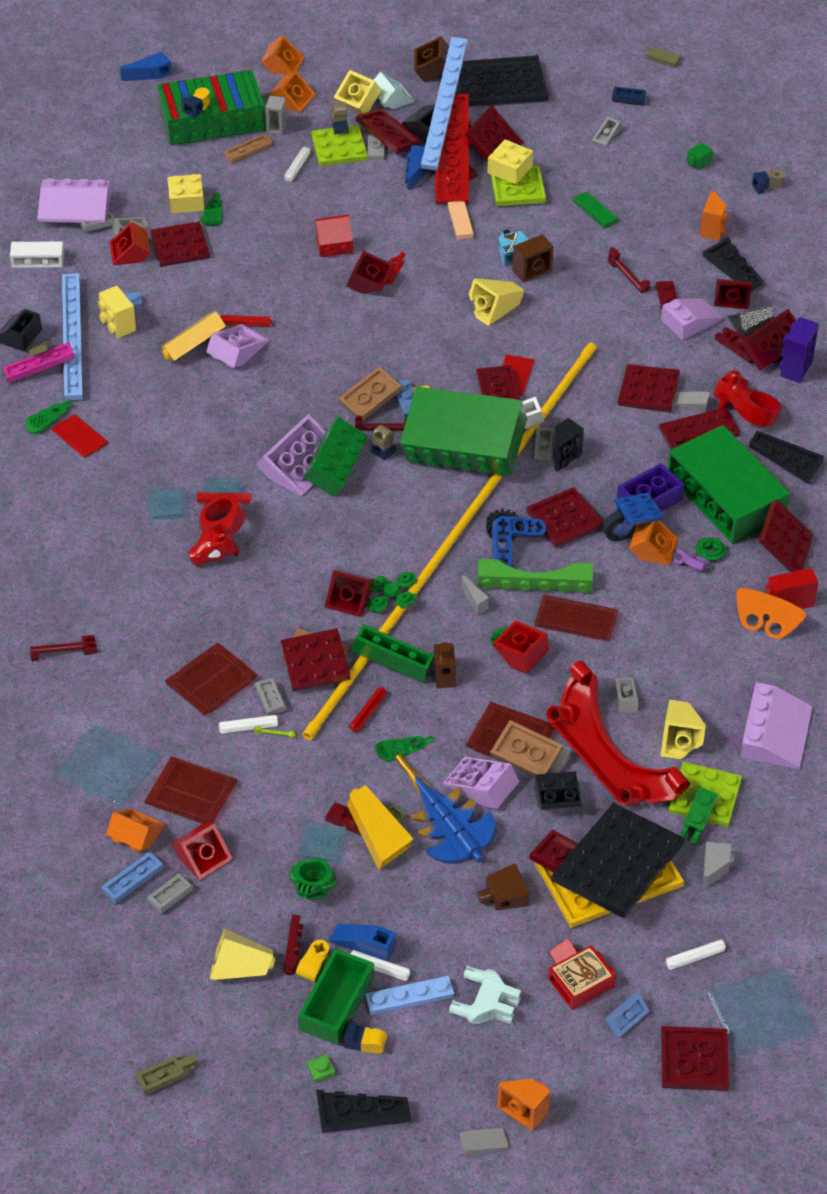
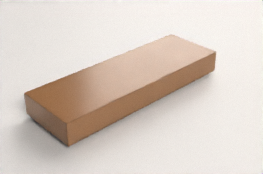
(248, 148)

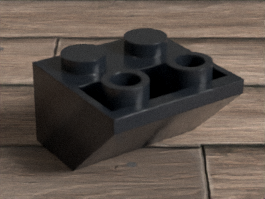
(420, 122)
(21, 329)
(567, 443)
(557, 790)

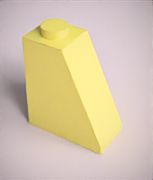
(494, 298)
(682, 730)
(240, 957)

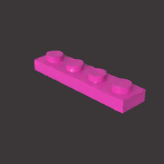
(38, 362)

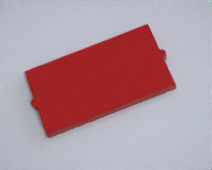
(521, 370)
(79, 436)

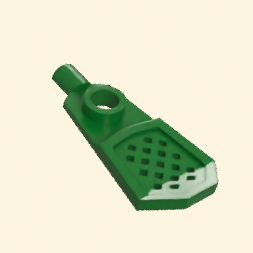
(213, 211)
(42, 420)
(402, 746)

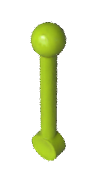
(258, 730)

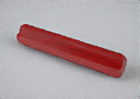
(256, 321)
(205, 497)
(368, 709)

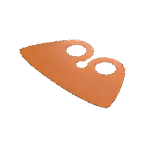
(761, 603)

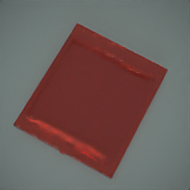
(211, 679)
(494, 722)
(190, 791)

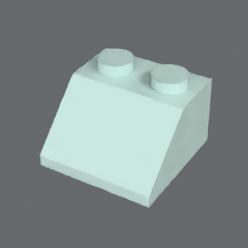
(392, 93)

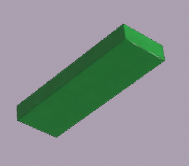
(595, 209)

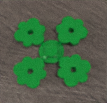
(391, 590)

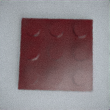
(490, 132)
(180, 244)
(649, 387)
(565, 517)
(785, 537)
(315, 659)
(694, 1058)

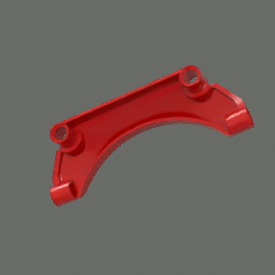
(584, 730)

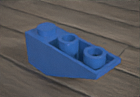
(148, 68)
(413, 169)
(365, 939)

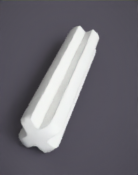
(297, 164)
(248, 724)
(695, 954)
(384, 966)

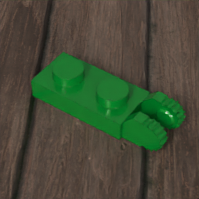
(699, 813)

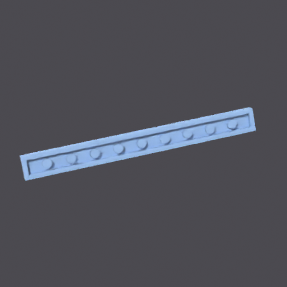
(444, 103)
(72, 333)

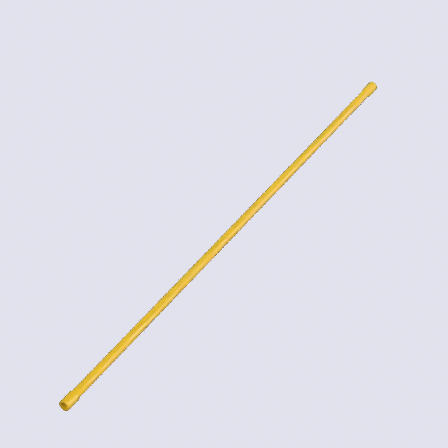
(315, 725)

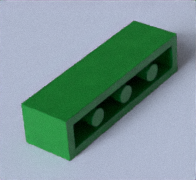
(393, 653)

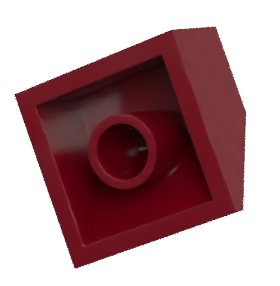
(369, 274)
(732, 294)
(349, 592)

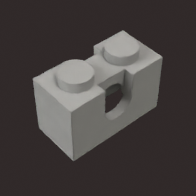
(277, 120)

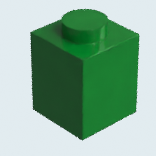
(699, 156)

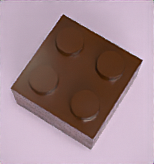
(431, 59)
(532, 258)

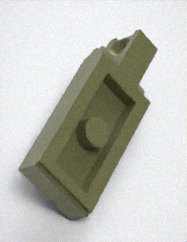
(165, 1073)

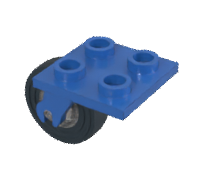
(629, 512)

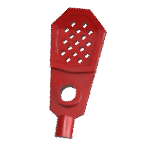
(397, 266)

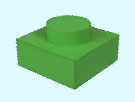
(320, 1068)

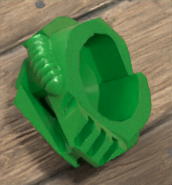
(313, 878)

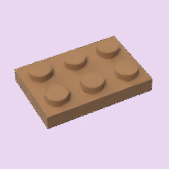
(370, 393)
(526, 749)

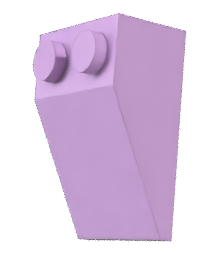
(689, 316)
(235, 345)

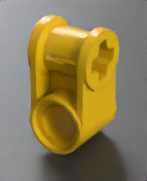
(314, 961)

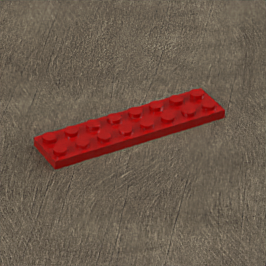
(453, 168)

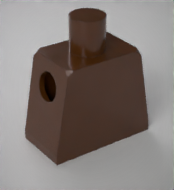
(444, 658)
(505, 889)

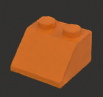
(282, 57)
(295, 90)
(713, 218)
(653, 542)
(134, 829)
(524, 1101)

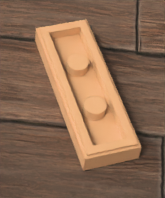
(460, 220)

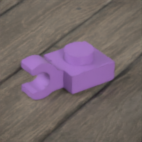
(696, 562)

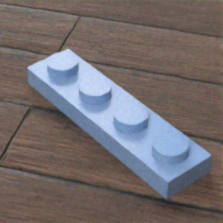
(409, 995)

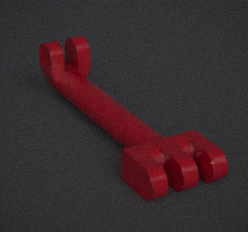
(614, 260)
(372, 426)
(87, 644)

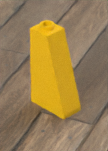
(192, 336)
(378, 827)

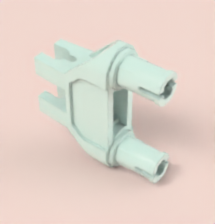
(489, 998)

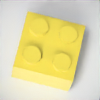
(358, 92)
(510, 161)
(186, 193)
(117, 312)

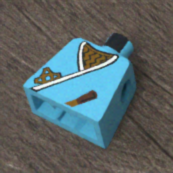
(506, 242)

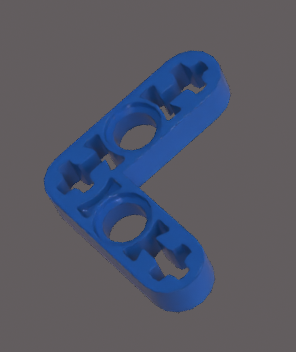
(510, 531)

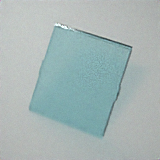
(107, 765)
(761, 1012)

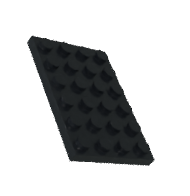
(502, 80)
(618, 860)

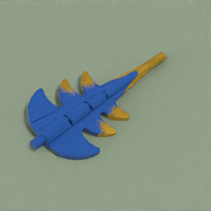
(461, 838)

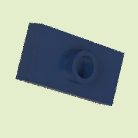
(629, 95)

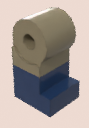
(339, 118)
(767, 180)
(383, 440)

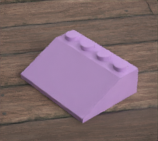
(74, 200)
(292, 455)
(776, 727)

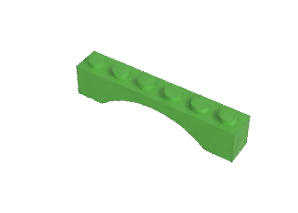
(573, 578)

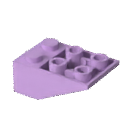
(483, 780)

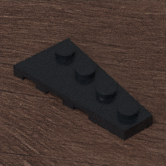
(728, 260)
(791, 457)
(347, 1111)

